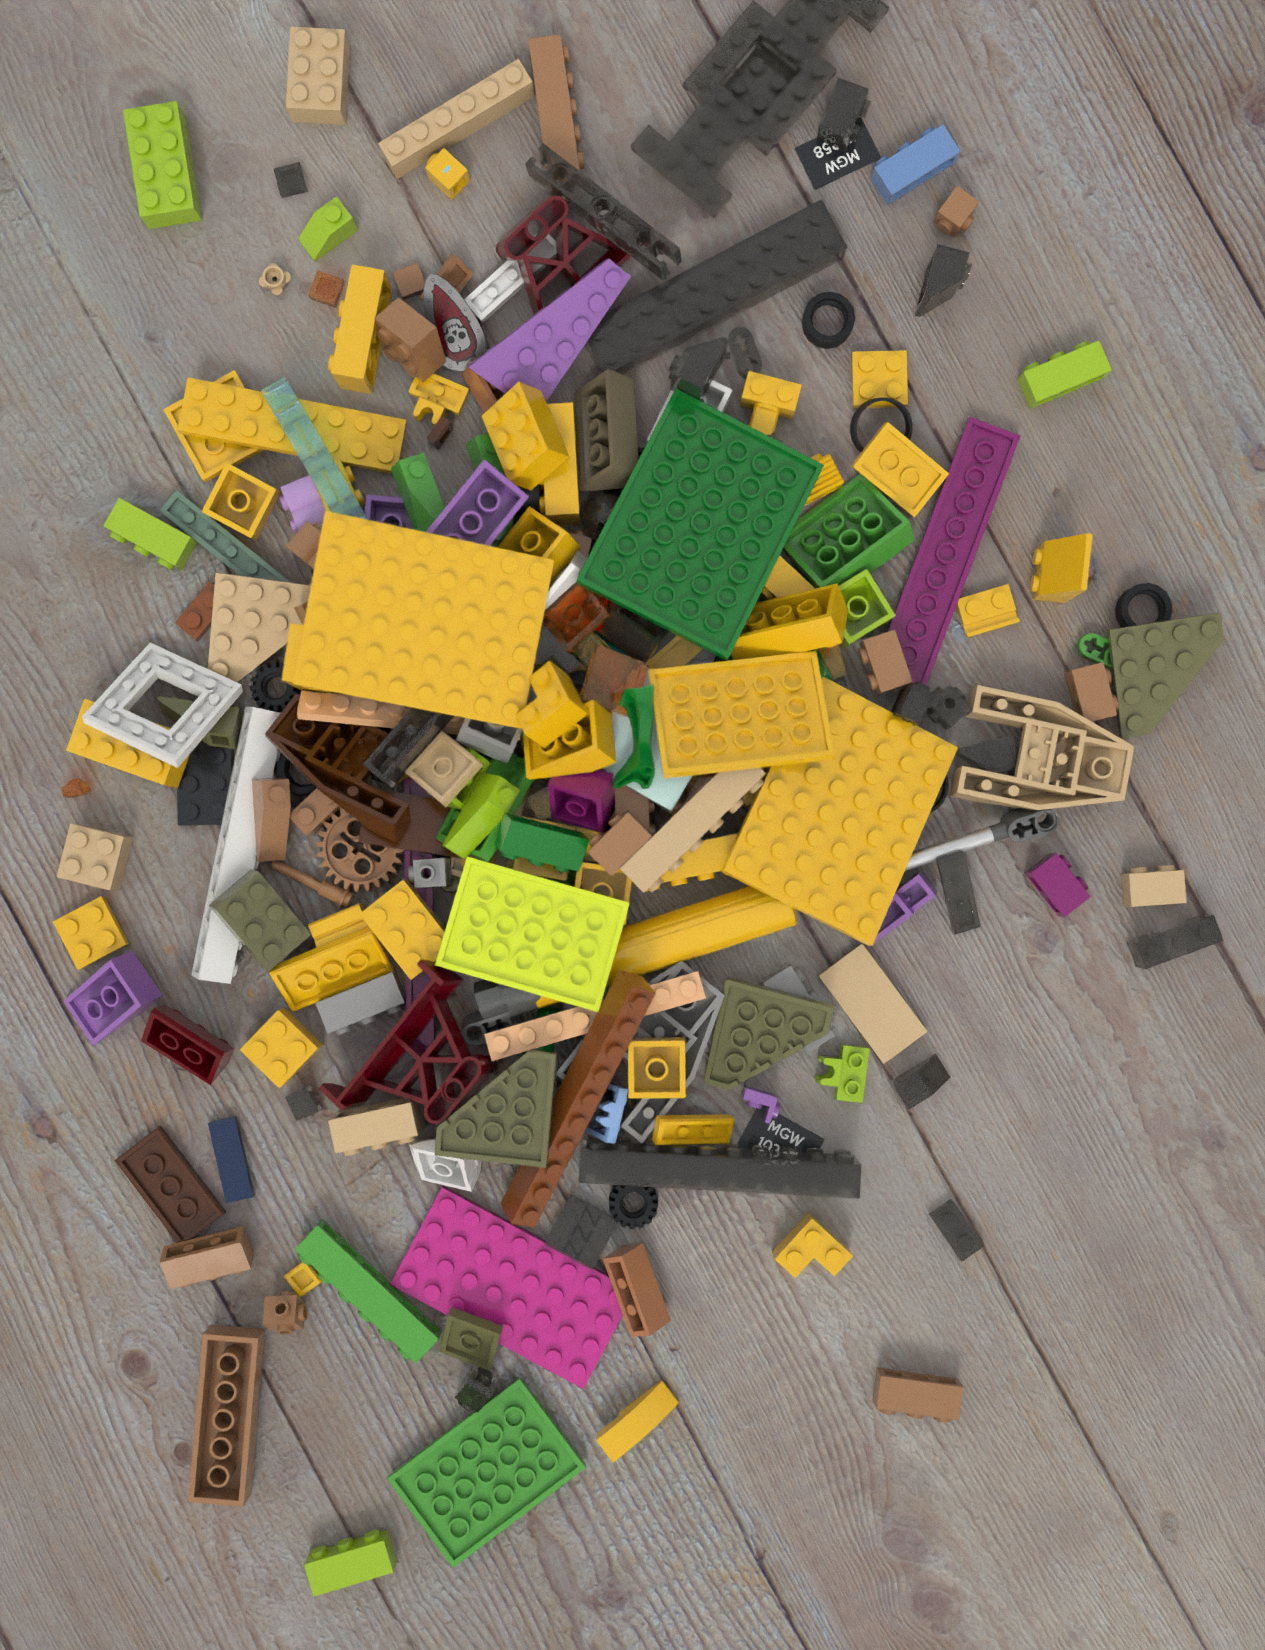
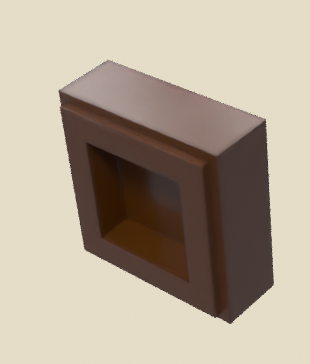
(440, 433)

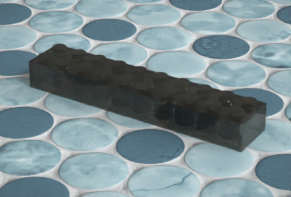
(716, 290)
(720, 1168)

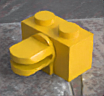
(769, 399)

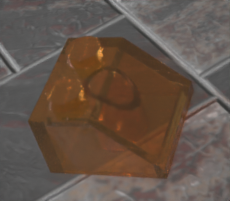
(575, 616)

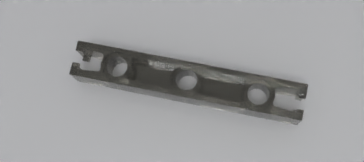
(618, 224)

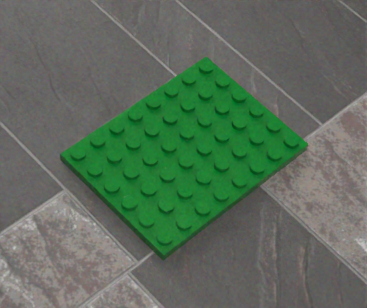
(700, 524)

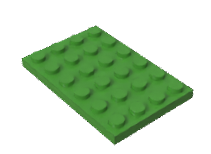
(486, 1471)

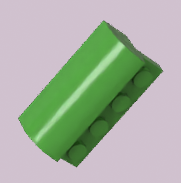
(514, 773)

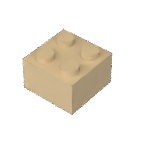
(95, 857)

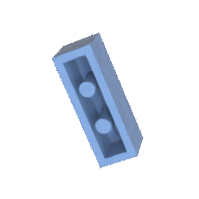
(914, 163)

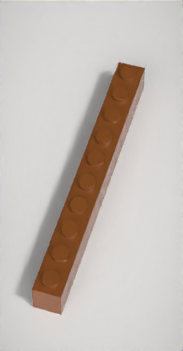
(580, 1094)

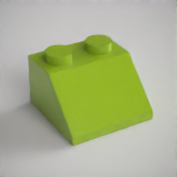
(865, 606)

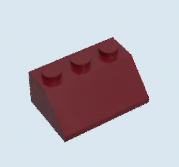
(186, 1043)

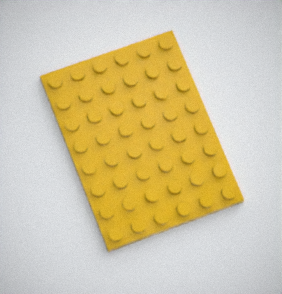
(422, 620)
(843, 827)

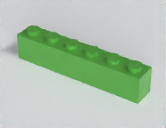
(368, 1291)

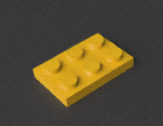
(899, 469)

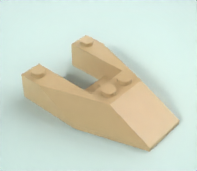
(1059, 757)

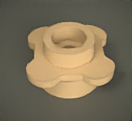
(269, 273)

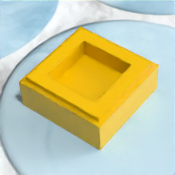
(302, 1278)

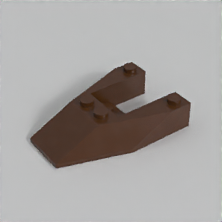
(333, 761)

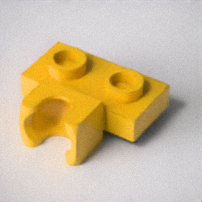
(437, 396)

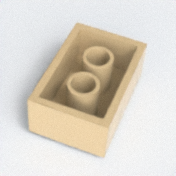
(318, 75)
(376, 1125)

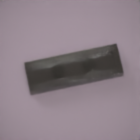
(958, 892)

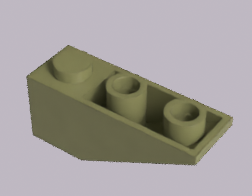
(222, 734)

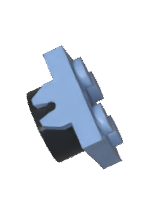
(608, 1114)

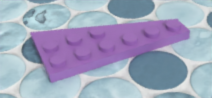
(553, 337)

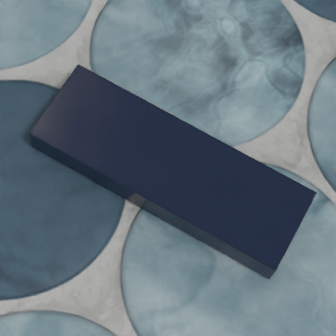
(231, 1159)

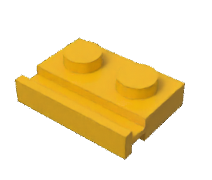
(987, 611)

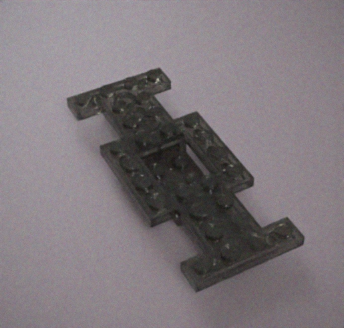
(759, 98)

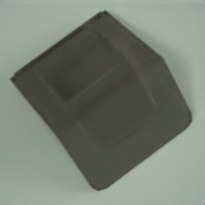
(303, 1103)

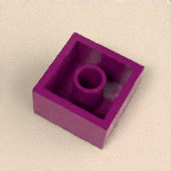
(583, 799)

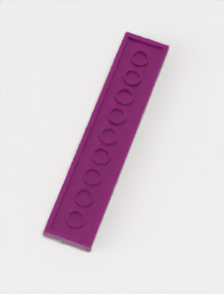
(951, 543)

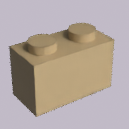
(1153, 887)

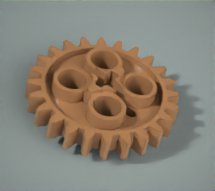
(347, 868)

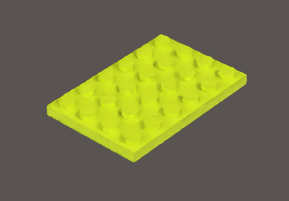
(532, 934)

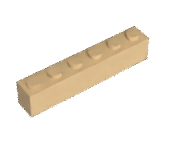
(457, 118)
(688, 826)

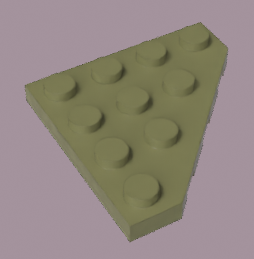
(1156, 665)
(759, 1029)
(507, 1118)

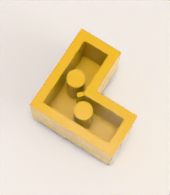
(555, 707)
(809, 1241)

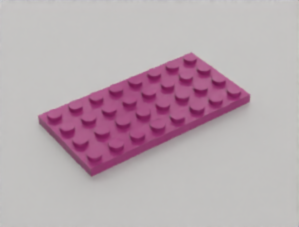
(502, 1273)

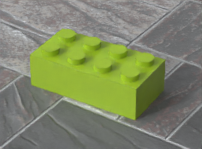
(162, 165)

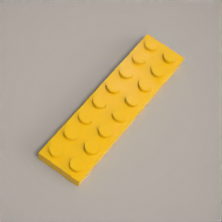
(246, 419)

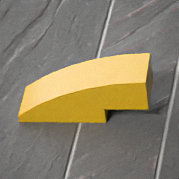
(636, 1420)

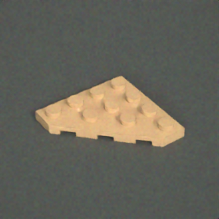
(250, 621)

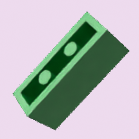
(541, 843)

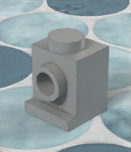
(440, 871)

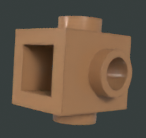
(284, 1312)

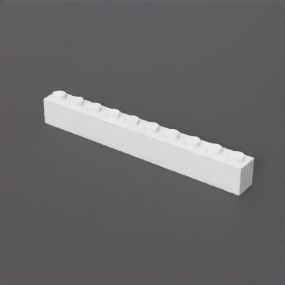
(236, 844)

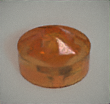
(76, 788)

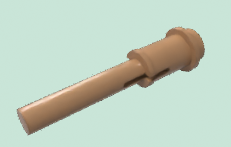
(341, 896)

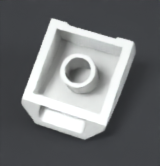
(444, 1170)

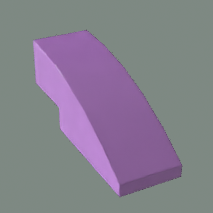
(907, 899)

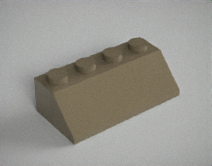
(605, 432)

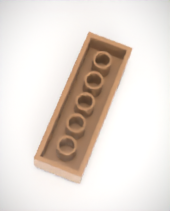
(226, 1415)

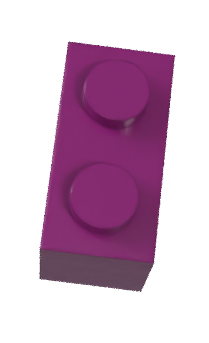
(1058, 884)

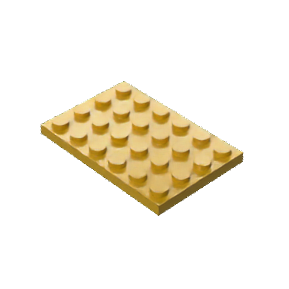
(740, 714)

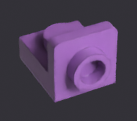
(757, 1098)

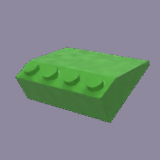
(847, 535)

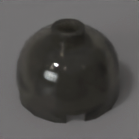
(597, 513)

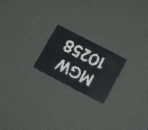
(828, 163)
(778, 1134)

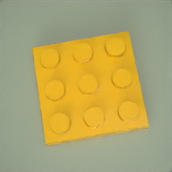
(207, 454)

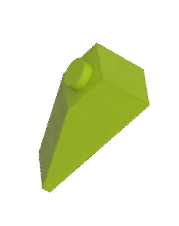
(481, 813)

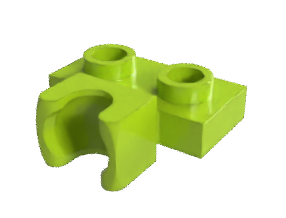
(846, 1072)

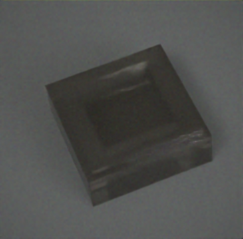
(290, 180)

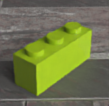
(1064, 373)
(149, 535)
(350, 1562)

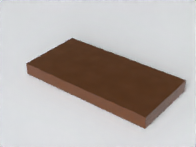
(426, 820)
(170, 1185)

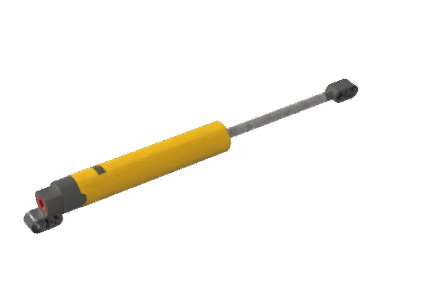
(719, 925)

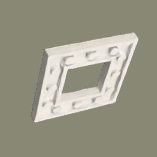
(112, 715)

